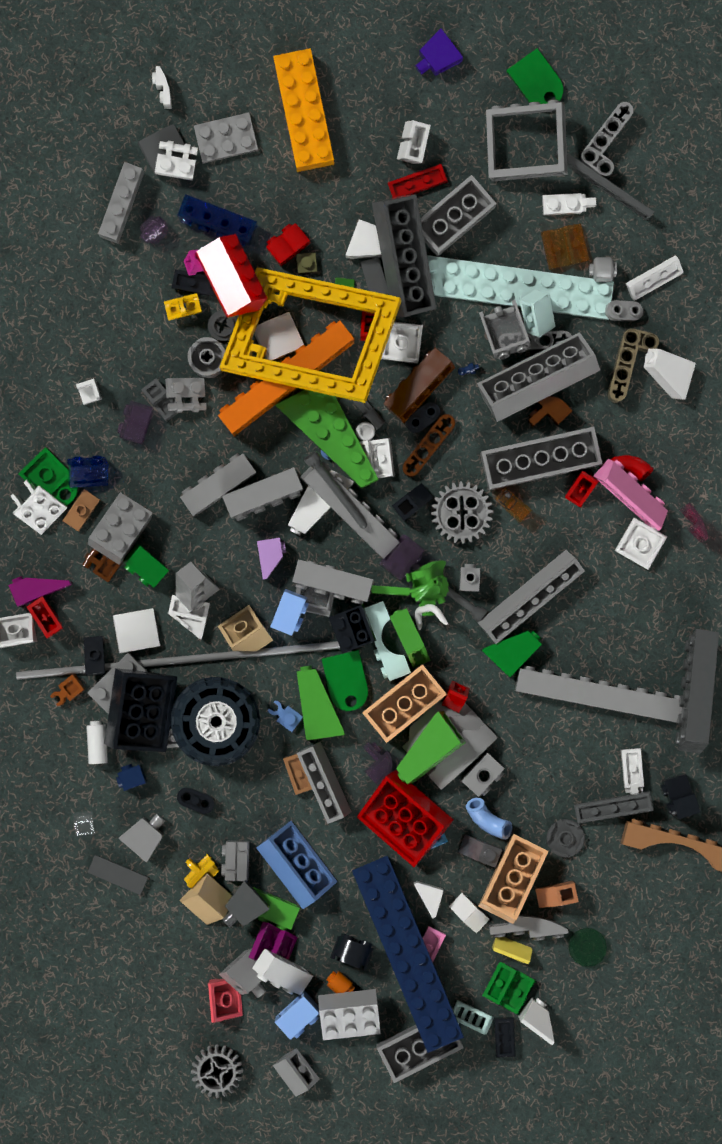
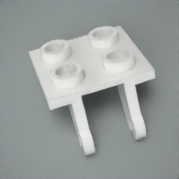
(39, 509)

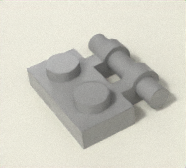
(185, 388)

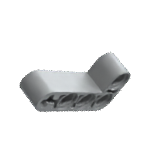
(608, 136)

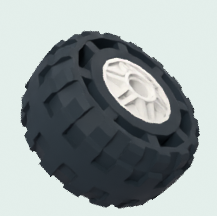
(193, 716)

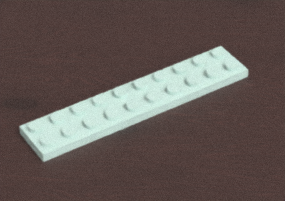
(504, 284)

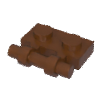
(104, 568)

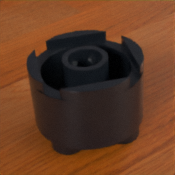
(352, 952)

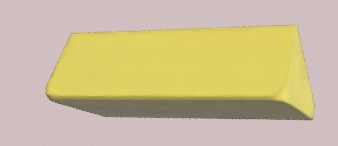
(512, 949)

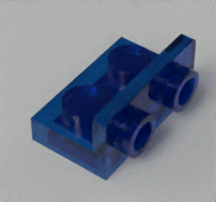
(88, 471)

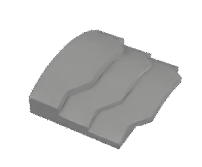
(472, 729)

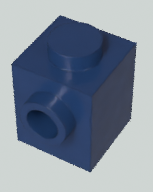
(131, 777)

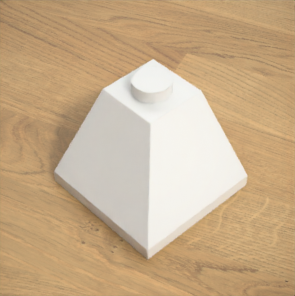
(537, 1018)

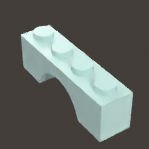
(394, 664)

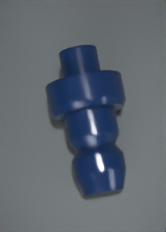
(471, 368)

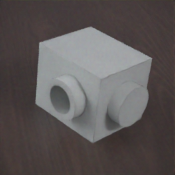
(464, 584)

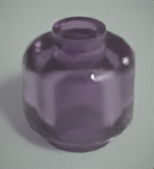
(154, 229)

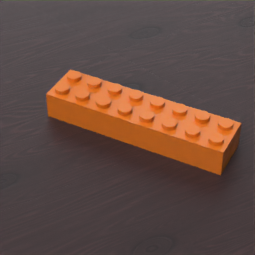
(267, 394)

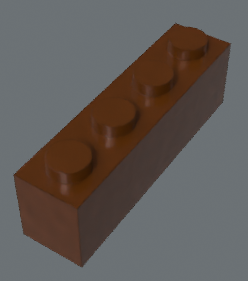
(419, 385)

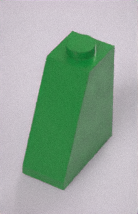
(513, 651)

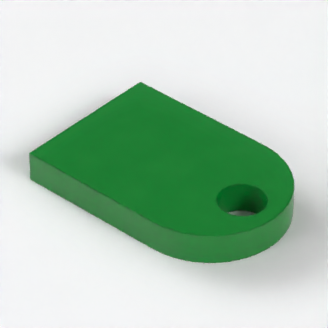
(535, 78)
(50, 474)
(345, 678)

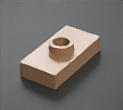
(81, 510)
(297, 775)

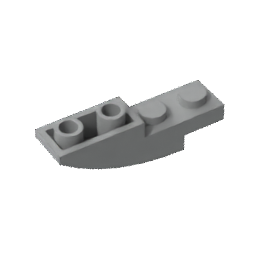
(537, 927)

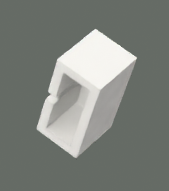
(415, 142)

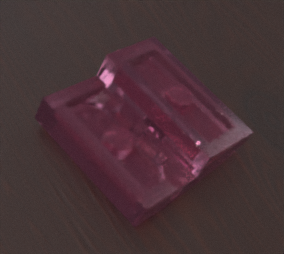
(697, 527)

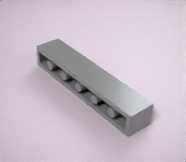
(375, 534)
(531, 596)

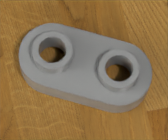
(625, 311)

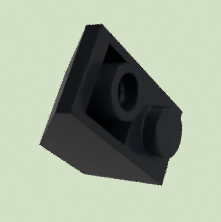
(412, 502)

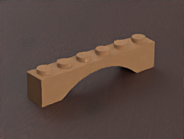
(642, 836)

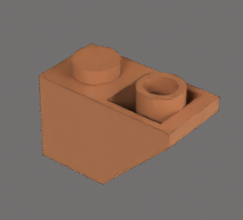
(557, 895)

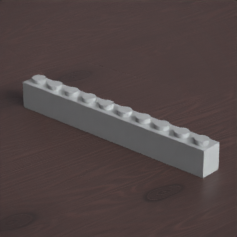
(598, 695)

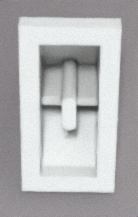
(430, 895)
(469, 913)

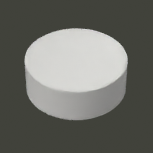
(365, 431)

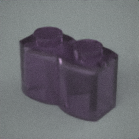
(136, 422)

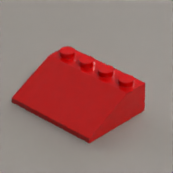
(404, 818)

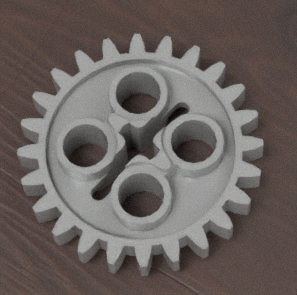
(479, 512)

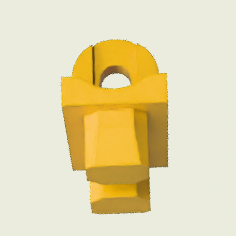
(192, 304)
(198, 870)

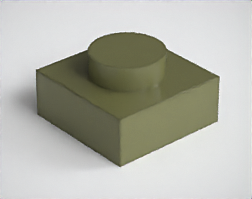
(306, 263)

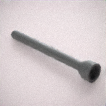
(314, 461)
(477, 612)

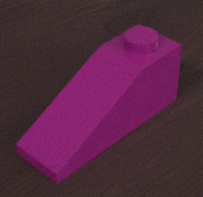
(30, 589)

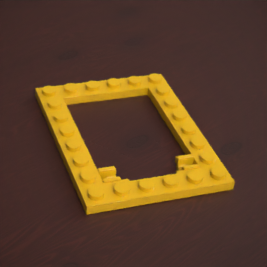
(239, 351)

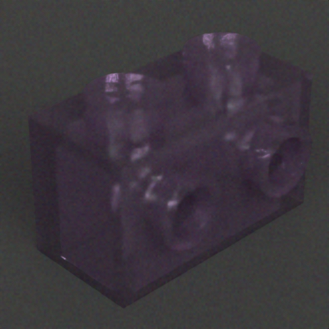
(402, 558)

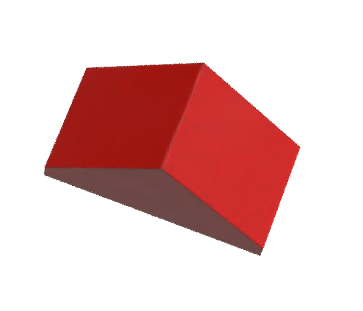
(581, 488)
(45, 617)
(456, 696)

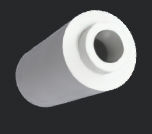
(95, 740)

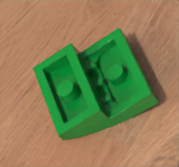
(509, 987)

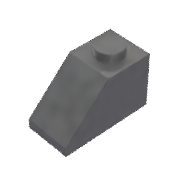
(480, 850)

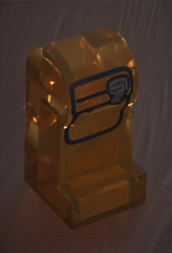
(512, 505)

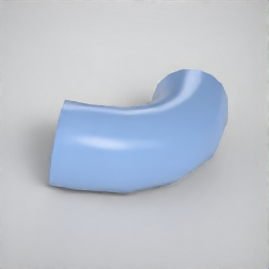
(488, 821)

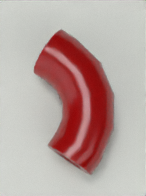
(634, 465)

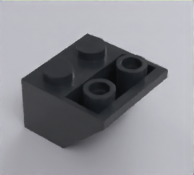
(352, 629)

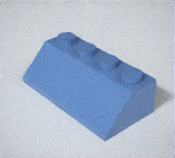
(297, 865)

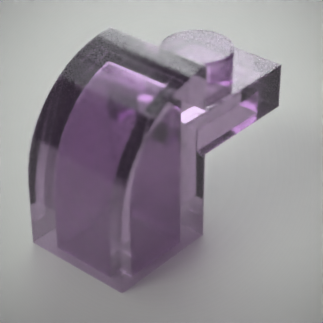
(383, 763)

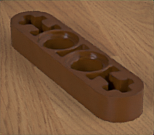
(425, 443)

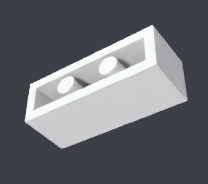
(282, 972)

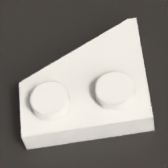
(194, 620)

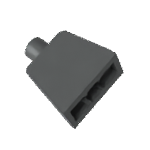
(245, 905)

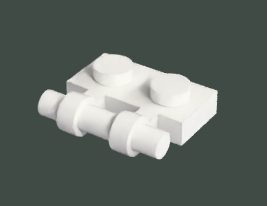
(175, 166)

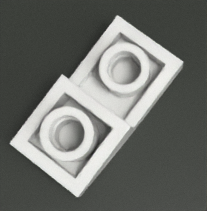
(161, 84)

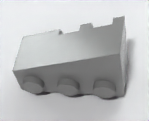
(193, 586)

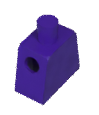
(438, 54)

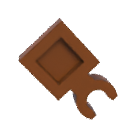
(69, 688)

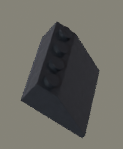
(140, 710)

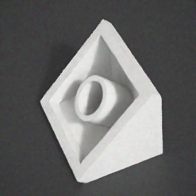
(17, 630)

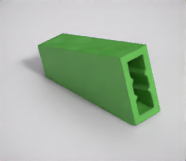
(317, 710)
(432, 747)

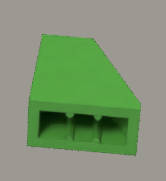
(409, 638)

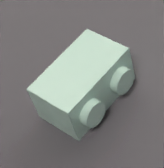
(537, 313)

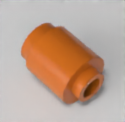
(339, 983)

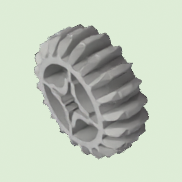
(224, 1069)

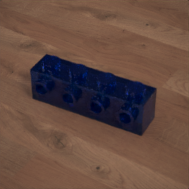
(216, 219)

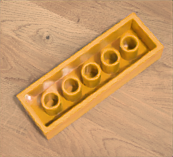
(303, 110)

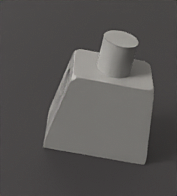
(144, 836)
(242, 976)

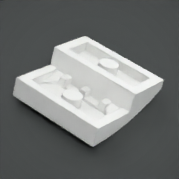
(278, 336)
(380, 456)
(136, 630)

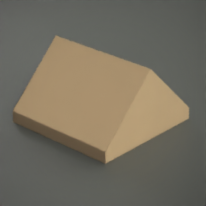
(207, 900)

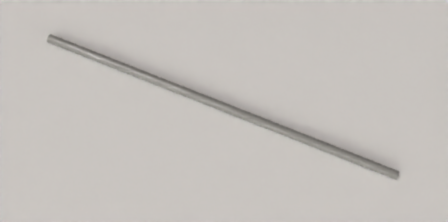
(187, 659)

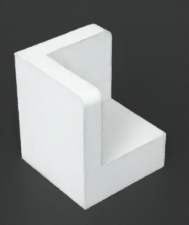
(89, 391)

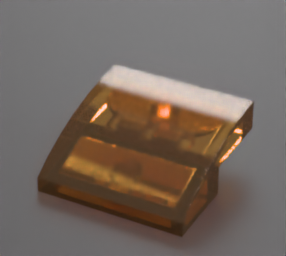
(565, 246)

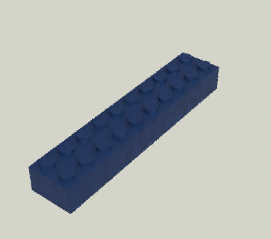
(408, 954)

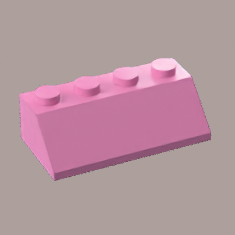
(631, 494)

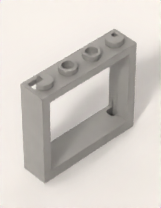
(534, 171)

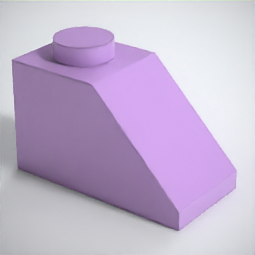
(270, 555)

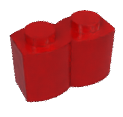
(287, 244)

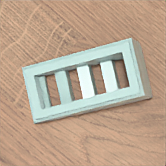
(489, 1018)

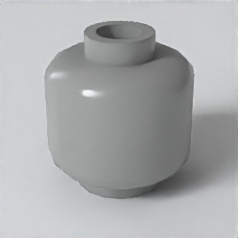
(603, 269)

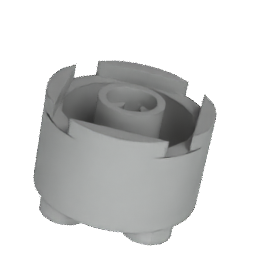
(199, 350)

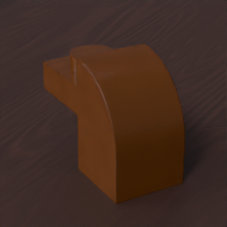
(553, 407)

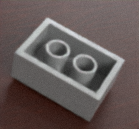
(119, 528)
(349, 1014)

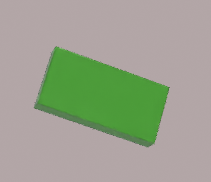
(390, 590)

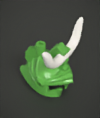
(428, 587)

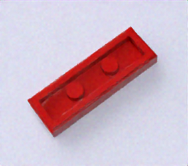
(418, 181)

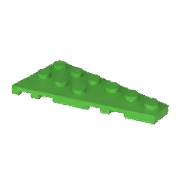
(327, 427)

